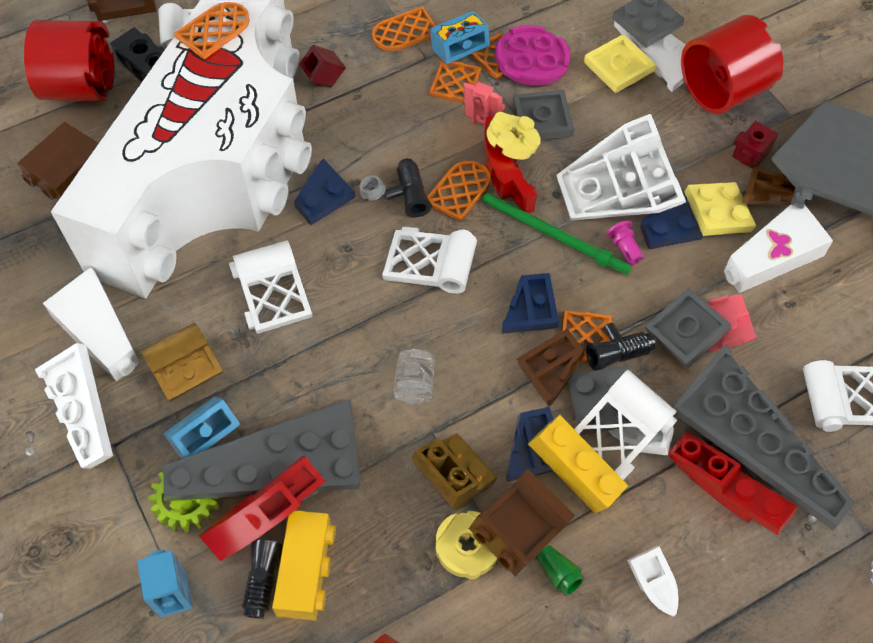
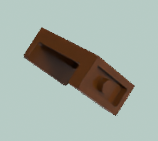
(120, 8)
(57, 160)
(521, 523)

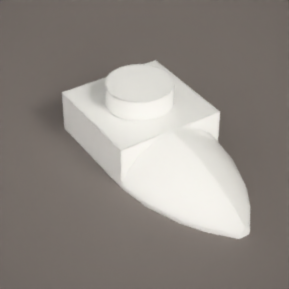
(658, 445)
(656, 579)

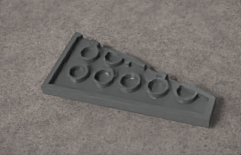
(752, 430)
(258, 458)

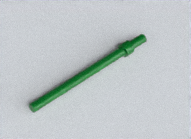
(603, 257)

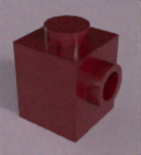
(322, 66)
(752, 150)

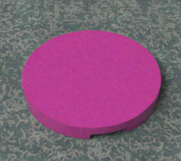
(532, 55)

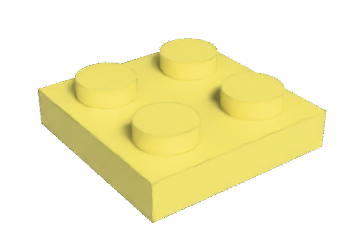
(619, 63)
(719, 208)

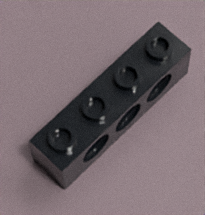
(136, 52)

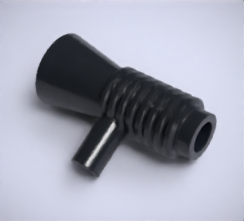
(411, 186)
(619, 348)
(260, 581)

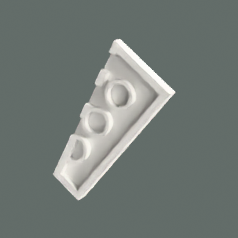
(665, 54)
(75, 394)

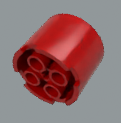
(68, 60)
(731, 64)

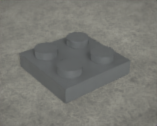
(648, 20)
(548, 111)
(688, 327)
(589, 389)

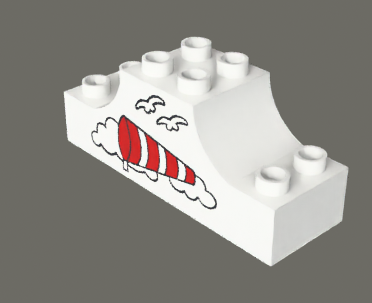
(191, 152)

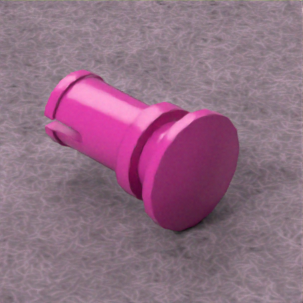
(625, 240)

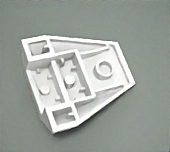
(622, 176)

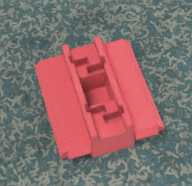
(481, 102)
(735, 312)

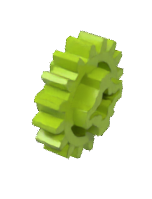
(182, 511)

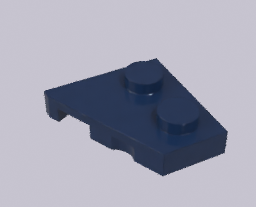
(322, 193)
(671, 227)
(532, 305)
(522, 455)

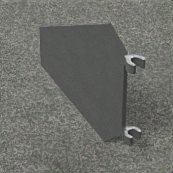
(831, 158)

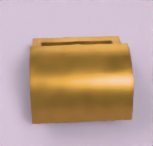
(182, 361)
(453, 469)

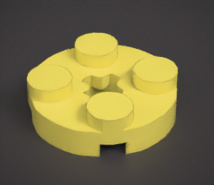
(514, 135)
(449, 549)

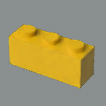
(578, 464)
(304, 566)

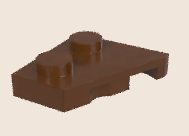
(768, 188)
(552, 364)

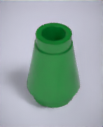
(561, 571)

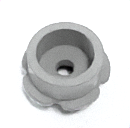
(371, 188)

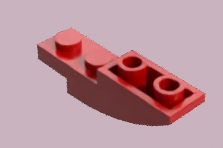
(507, 176)
(725, 482)
(262, 510)

